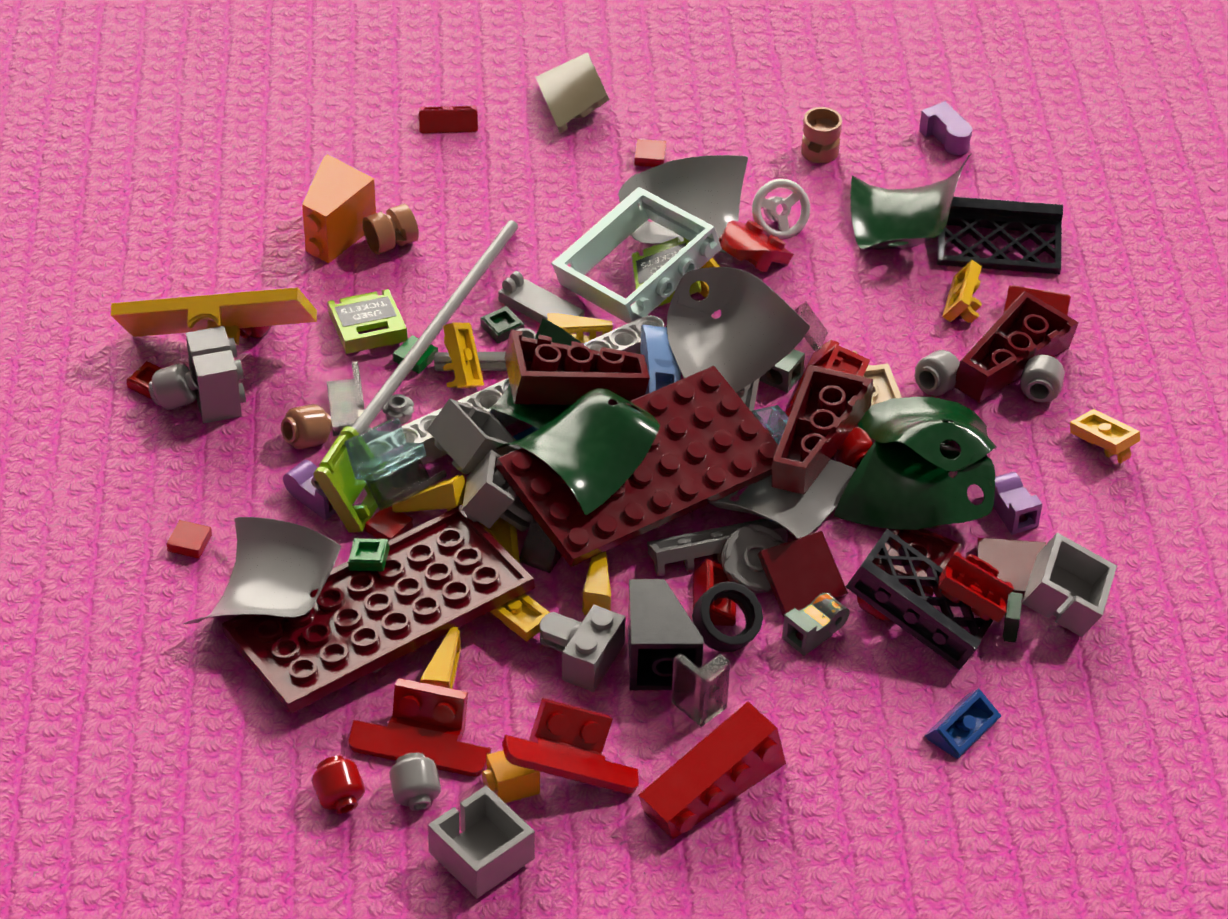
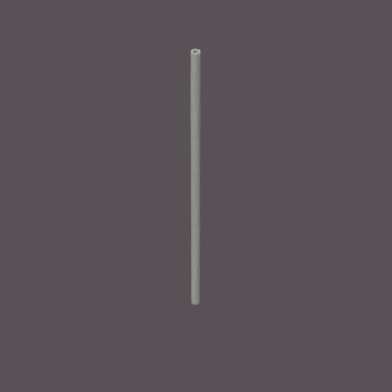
(432, 330)

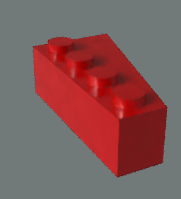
(714, 771)

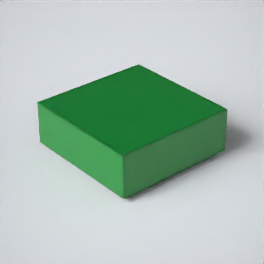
(425, 359)
(368, 554)

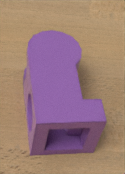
(947, 127)
(299, 486)
(1014, 500)

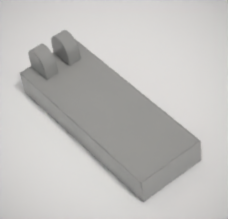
(533, 300)

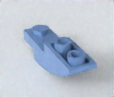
(658, 357)

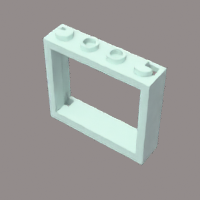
(615, 229)

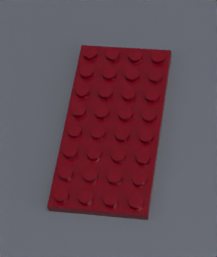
(701, 453)
(366, 619)

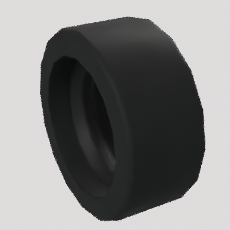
(742, 597)

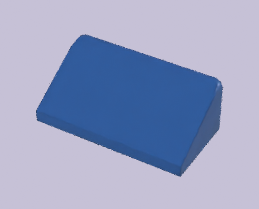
(963, 724)

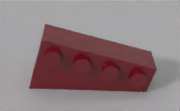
(1019, 334)
(563, 373)
(819, 422)

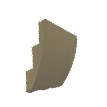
(572, 90)

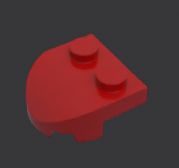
(748, 243)
(975, 585)

